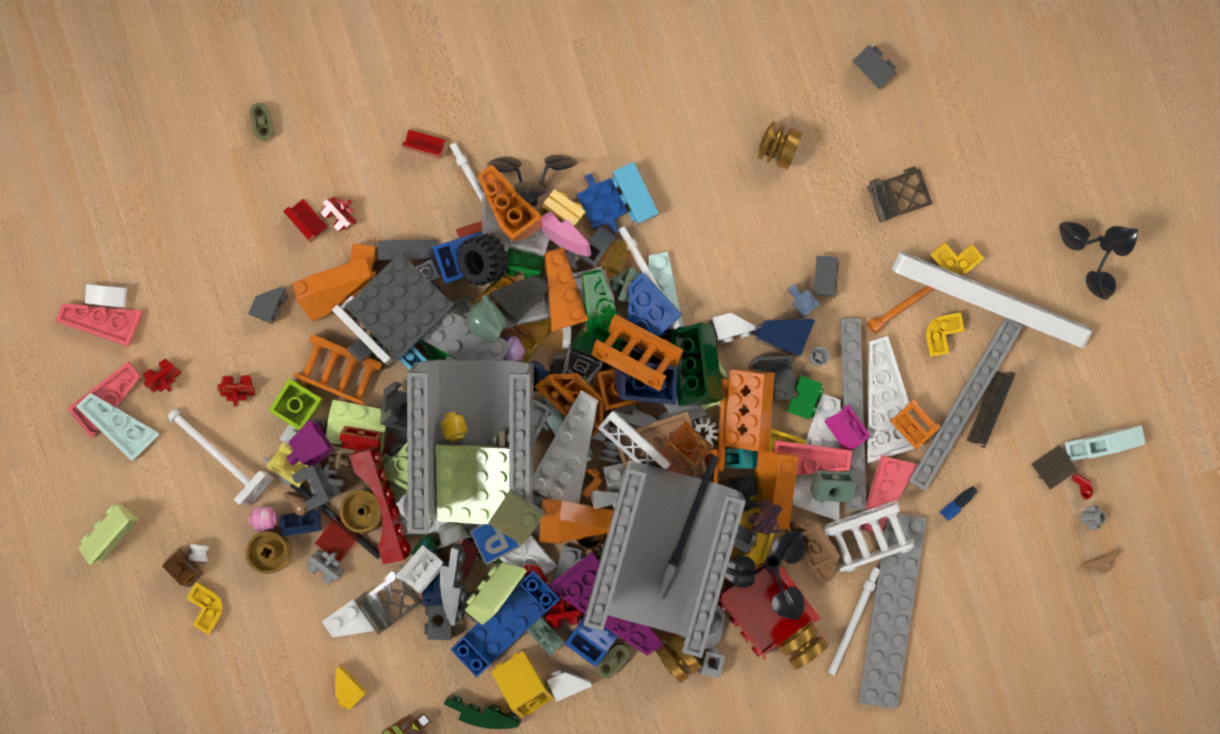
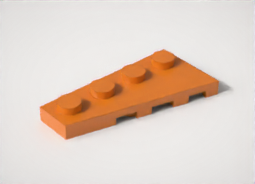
(564, 299)

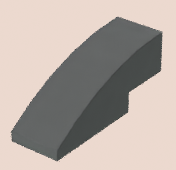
(408, 248)

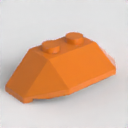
(563, 390)

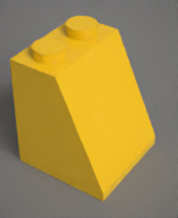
(522, 684)

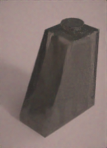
(520, 297)

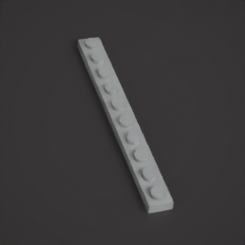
(853, 396)
(965, 403)

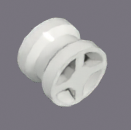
(198, 552)

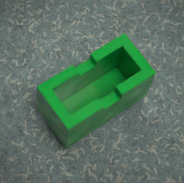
(807, 394)

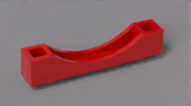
(369, 467)

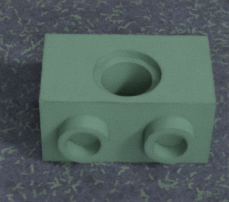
(833, 486)

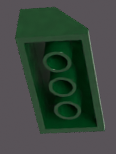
(699, 365)

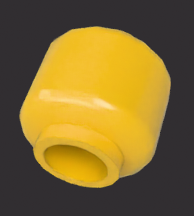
(453, 427)

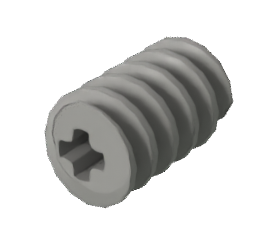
(612, 453)

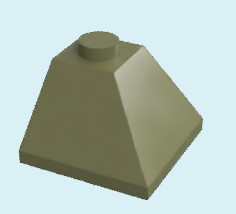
(516, 517)

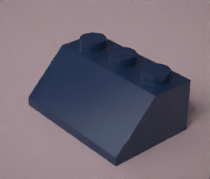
(635, 390)

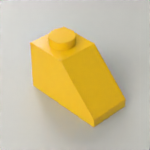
(347, 688)

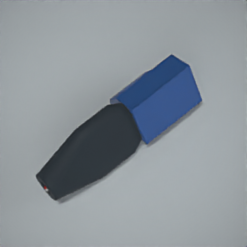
(960, 501)

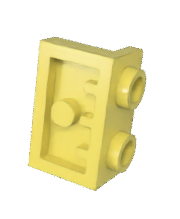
(281, 466)

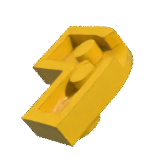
(959, 263)
(937, 331)
(210, 604)

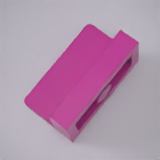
(847, 428)

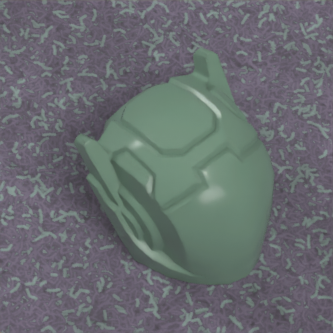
(485, 320)

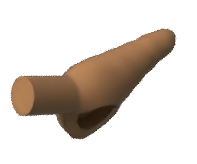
(298, 503)
(1102, 564)

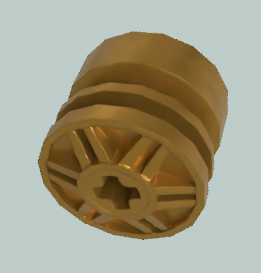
(779, 145)

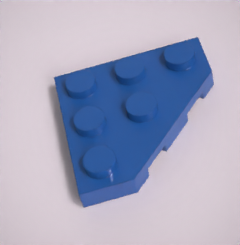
(650, 307)

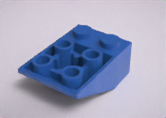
(447, 258)
(590, 642)

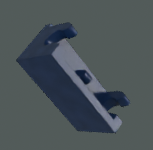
(294, 524)
(432, 594)

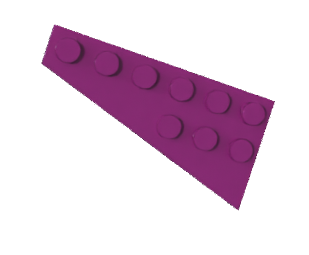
(576, 586)

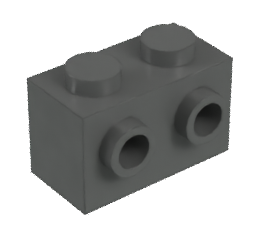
(874, 66)

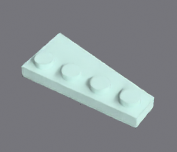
(662, 273)
(122, 429)

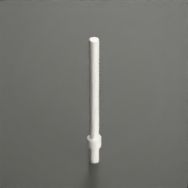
(462, 162)
(632, 247)
(869, 586)

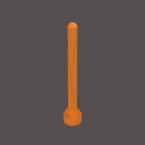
(876, 324)
(722, 423)

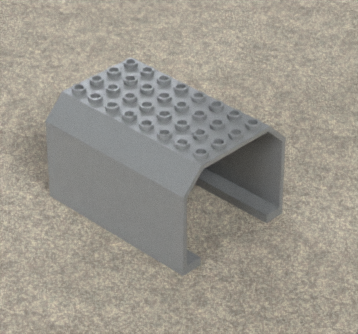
(489, 398)
(638, 550)

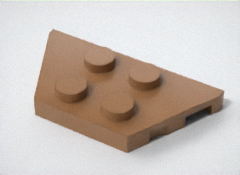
(818, 549)

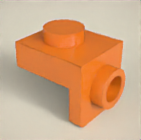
(593, 486)

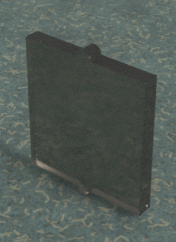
(1054, 467)

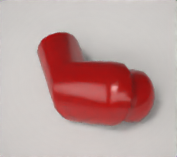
(1084, 484)
(530, 567)

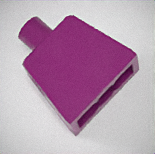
(309, 445)

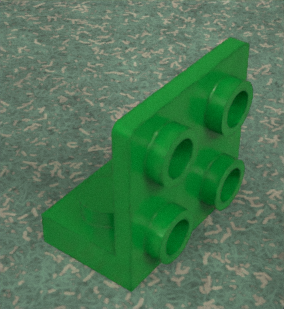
(524, 264)

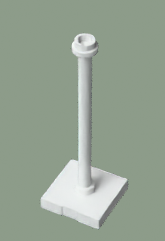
(252, 488)

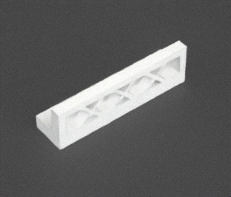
(362, 334)
(636, 437)

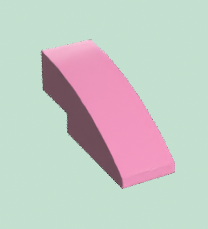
(564, 235)

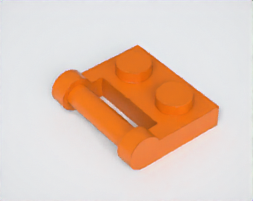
(910, 428)

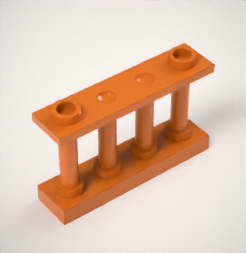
(644, 340)
(336, 352)

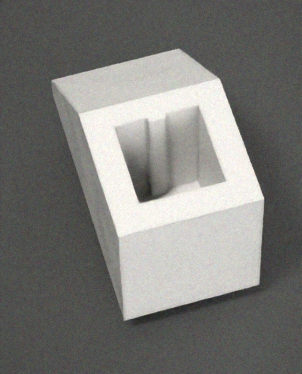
(731, 325)

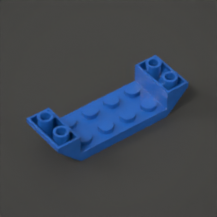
(519, 611)

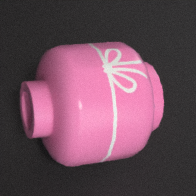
(263, 518)

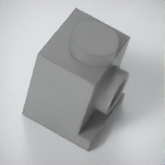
(715, 669)

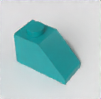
(740, 458)

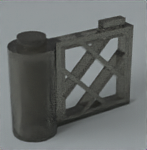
(884, 197)
(374, 608)

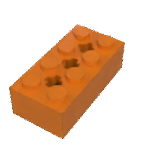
(749, 409)

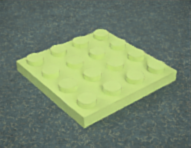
(470, 482)

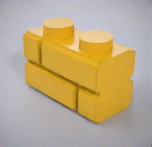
(563, 208)

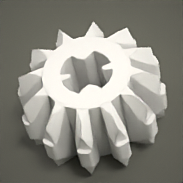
(709, 428)

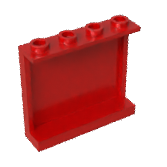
(754, 613)

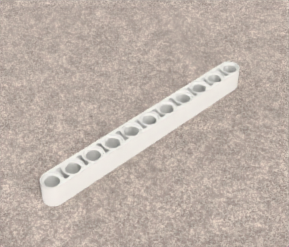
(991, 299)

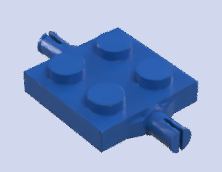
(601, 203)

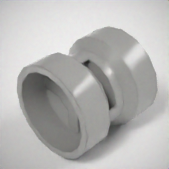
(818, 356)

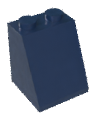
(785, 335)

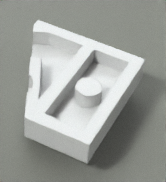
(347, 621)

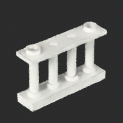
(871, 517)

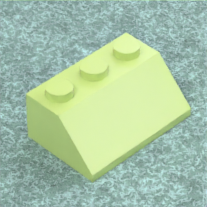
(356, 416)
(107, 534)
(494, 591)

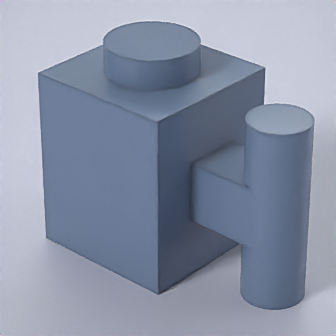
(804, 302)

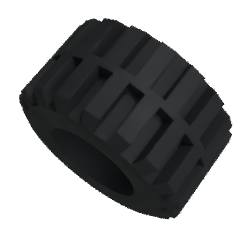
(490, 268)

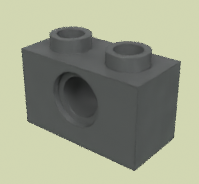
(436, 631)

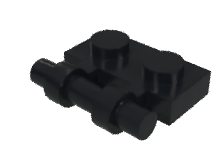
(747, 486)

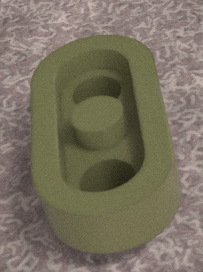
(261, 122)
(613, 661)

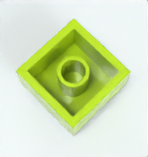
(296, 404)

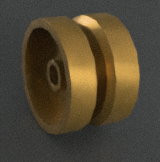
(353, 517)
(257, 552)
(803, 646)
(676, 659)

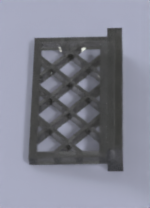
(990, 408)

